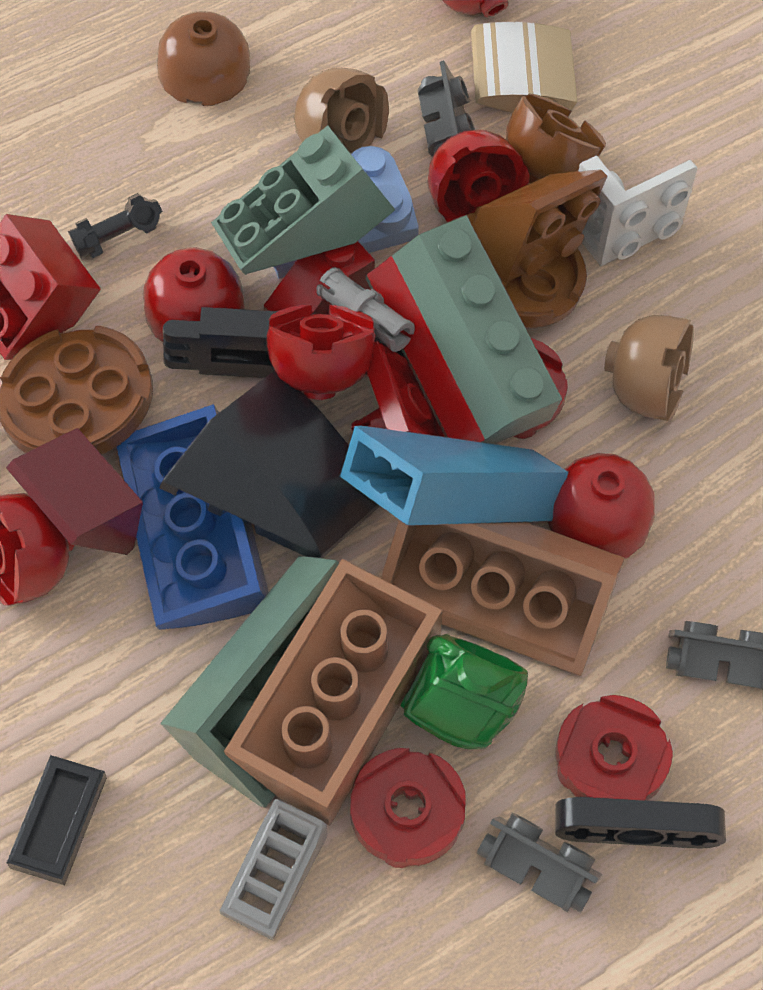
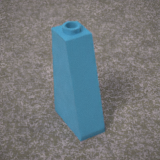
(451, 479)

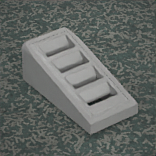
(292, 820)

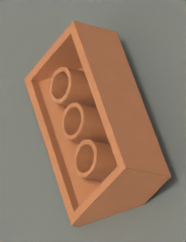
(509, 585)
(335, 690)

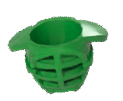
(464, 692)

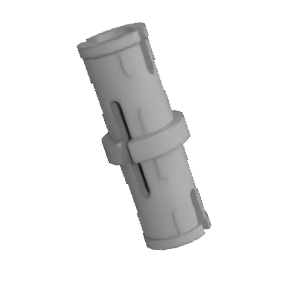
(351, 295)

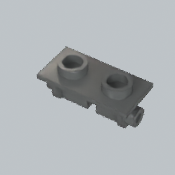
(444, 99)
(702, 649)
(561, 870)

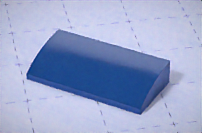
(193, 561)

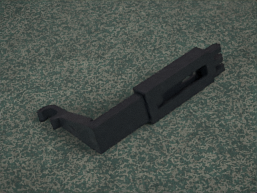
(222, 343)

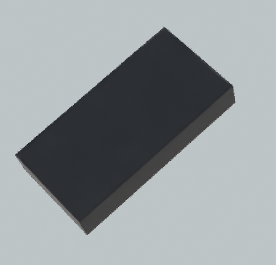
(57, 820)

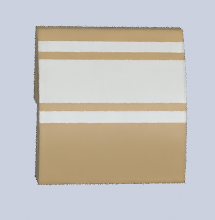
(521, 61)

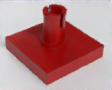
(398, 396)

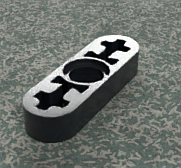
(640, 822)

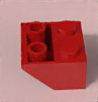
(40, 283)

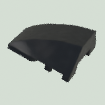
(275, 466)

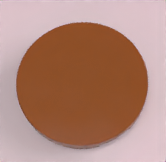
(549, 292)
(72, 382)

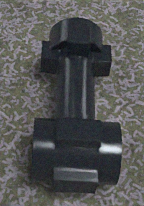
(138, 213)

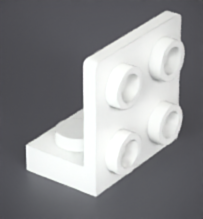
(638, 214)

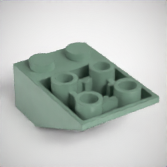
(302, 207)

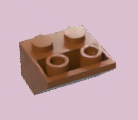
(538, 221)

